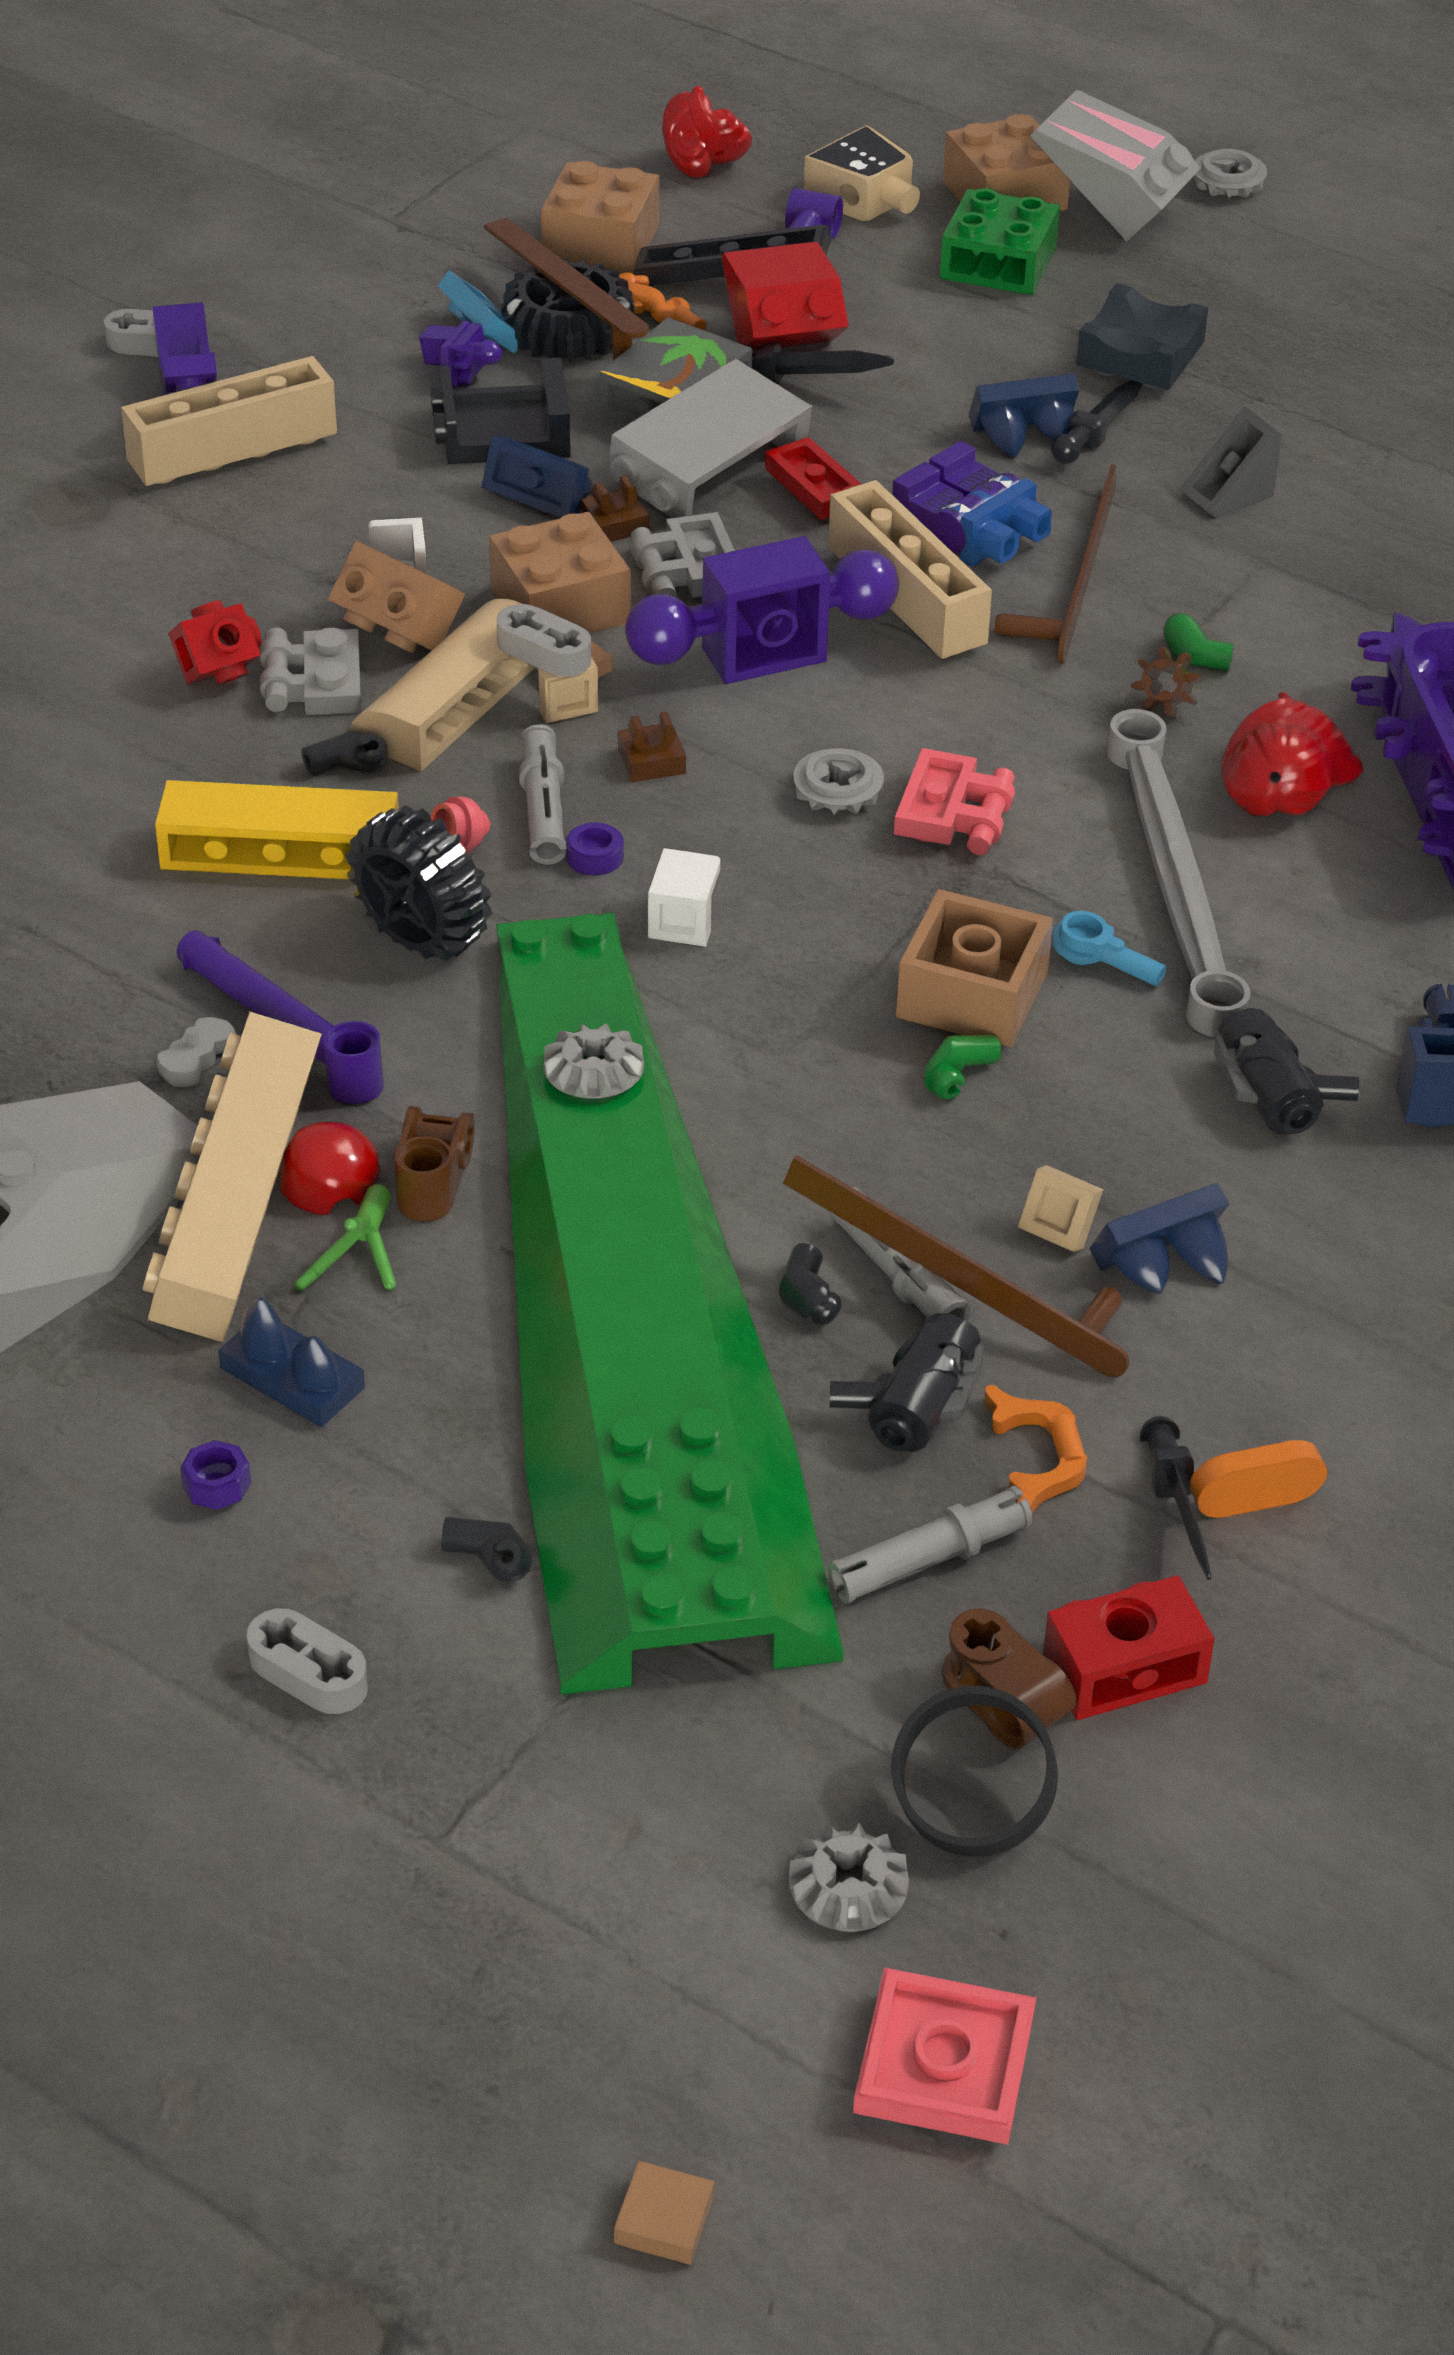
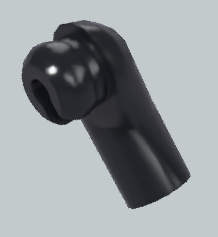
(348, 750)
(804, 1290)
(494, 1544)

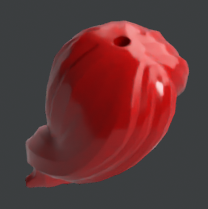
(1298, 745)

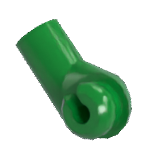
(1185, 635)
(952, 1056)

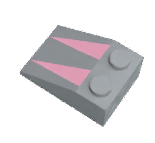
(1115, 160)

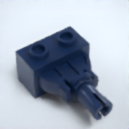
(1427, 1063)

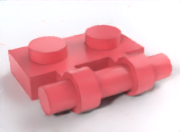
(937, 797)

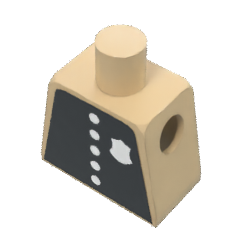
(866, 172)

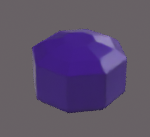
(215, 1474)

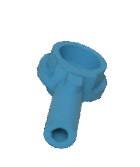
(1088, 939)

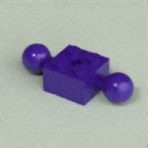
(763, 608)

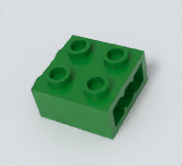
(999, 241)

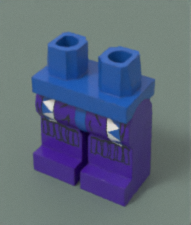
(972, 505)

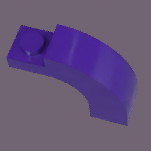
(183, 347)

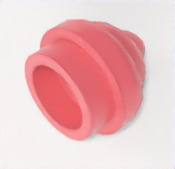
(463, 818)

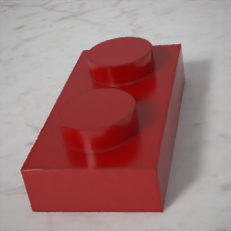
(809, 474)

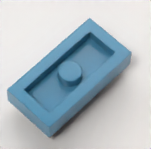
(473, 306)

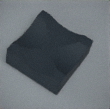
(1141, 338)

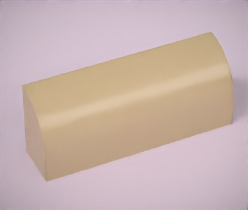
(445, 691)

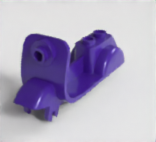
(1417, 720)

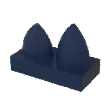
(1010, 406)
(535, 477)
(1185, 1222)
(289, 1365)

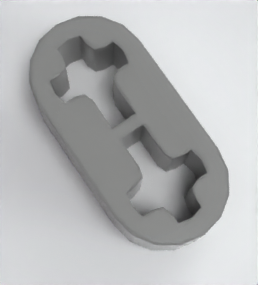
(130, 332)
(544, 640)
(301, 1668)

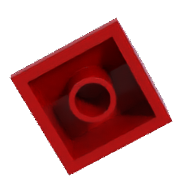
(784, 295)

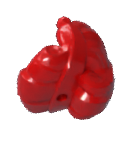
(699, 136)

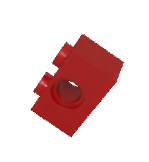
(1130, 1645)

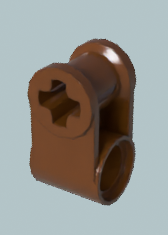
(431, 1162)
(1009, 1667)

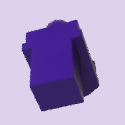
(460, 348)

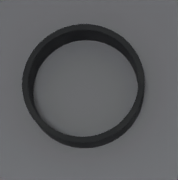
(952, 1700)

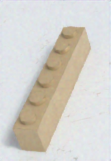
(233, 1179)

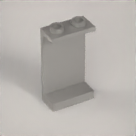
(704, 434)

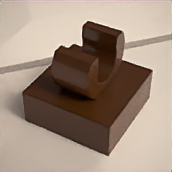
(616, 511)
(651, 749)

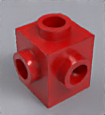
(216, 643)

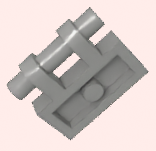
(687, 541)
(329, 666)

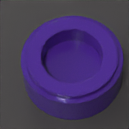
(594, 848)

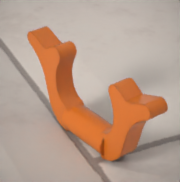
(1060, 1423)

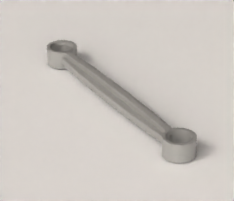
(1176, 869)

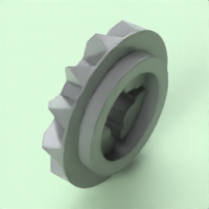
(1230, 173)
(856, 772)
(593, 1076)
(849, 1904)

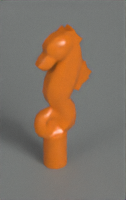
(652, 300)

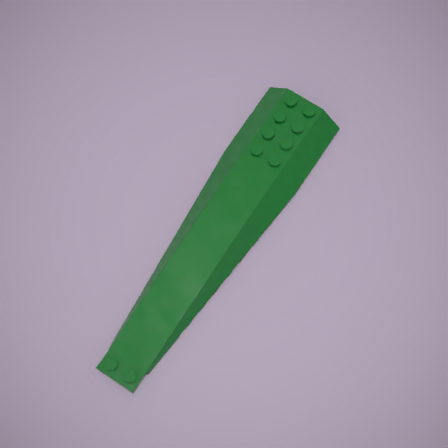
(646, 1398)

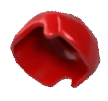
(327, 1165)

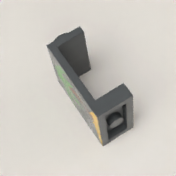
(662, 367)

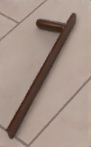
(623, 322)
(1063, 629)
(1075, 1337)

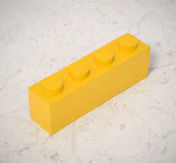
(263, 827)

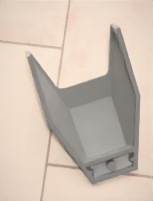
(82, 1194)

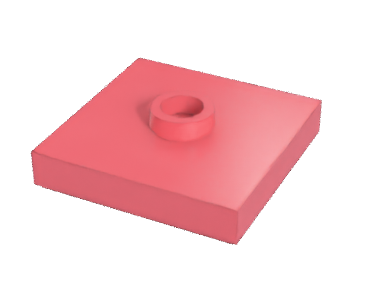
(945, 2056)

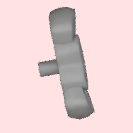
(194, 1052)

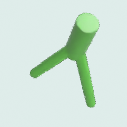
(363, 1228)

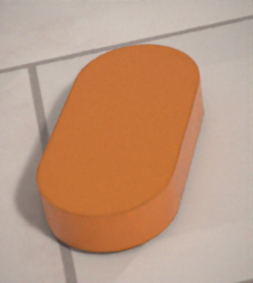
(1258, 1478)

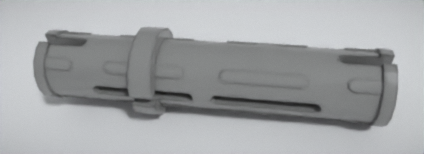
(542, 778)
(936, 1299)
(957, 1533)

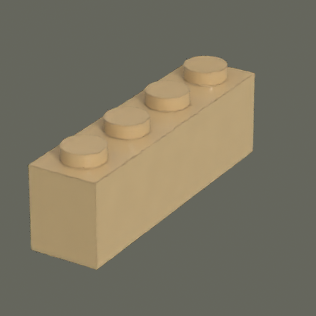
(229, 420)
(936, 590)

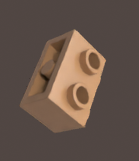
(396, 597)

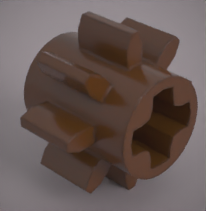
(1153, 686)

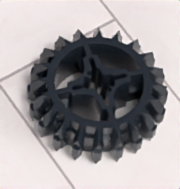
(556, 323)
(419, 883)

